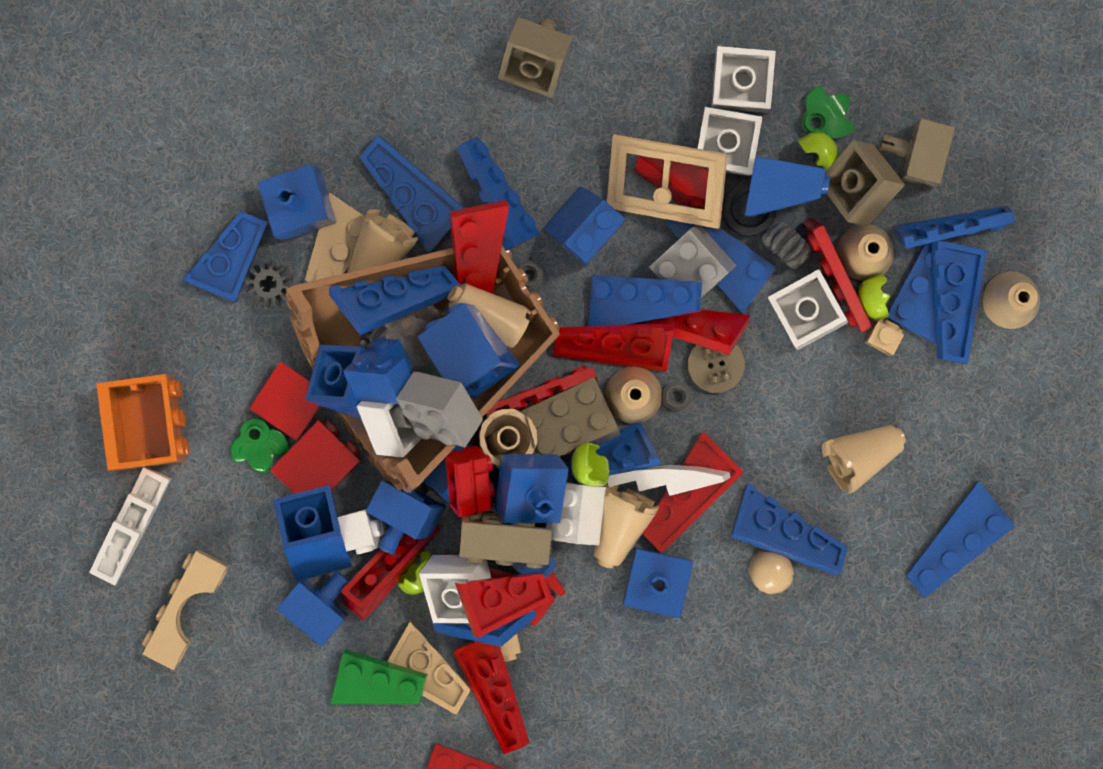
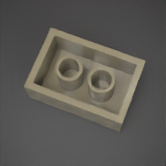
(572, 419)
(490, 538)

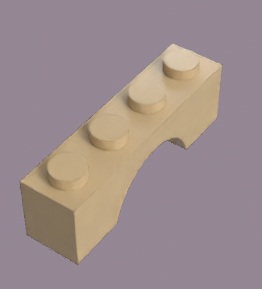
(168, 640)

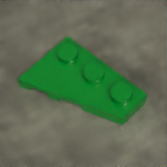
(376, 681)

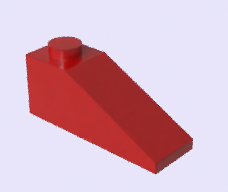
(686, 181)

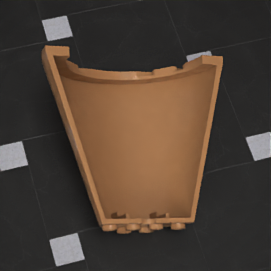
(321, 322)

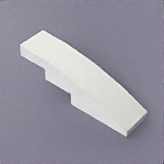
(675, 477)
(130, 525)

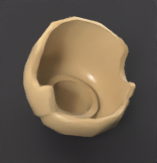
(770, 572)

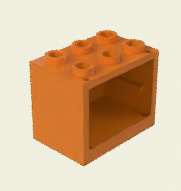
(142, 422)

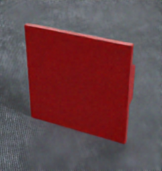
(284, 401)

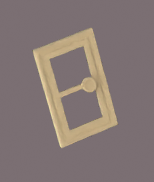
(662, 196)

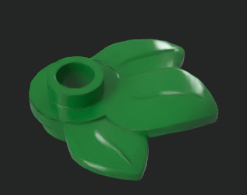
(830, 113)
(259, 449)

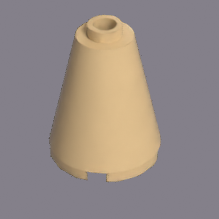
(381, 241)
(855, 256)
(1002, 300)
(502, 314)
(619, 400)
(512, 429)
(862, 455)
(623, 523)

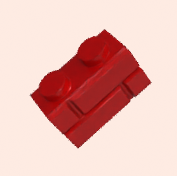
(469, 481)

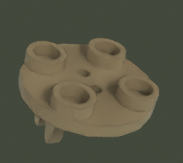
(719, 378)

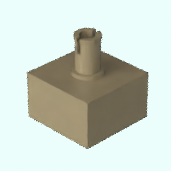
(535, 56)
(923, 153)
(862, 183)

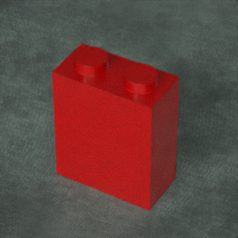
(317, 460)

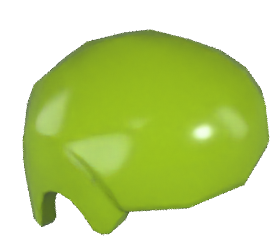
(821, 145)
(873, 298)
(588, 466)
(411, 581)

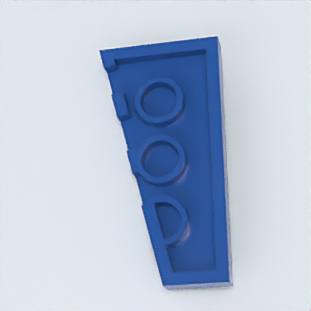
(519, 225)
(951, 226)
(751, 270)
(956, 296)

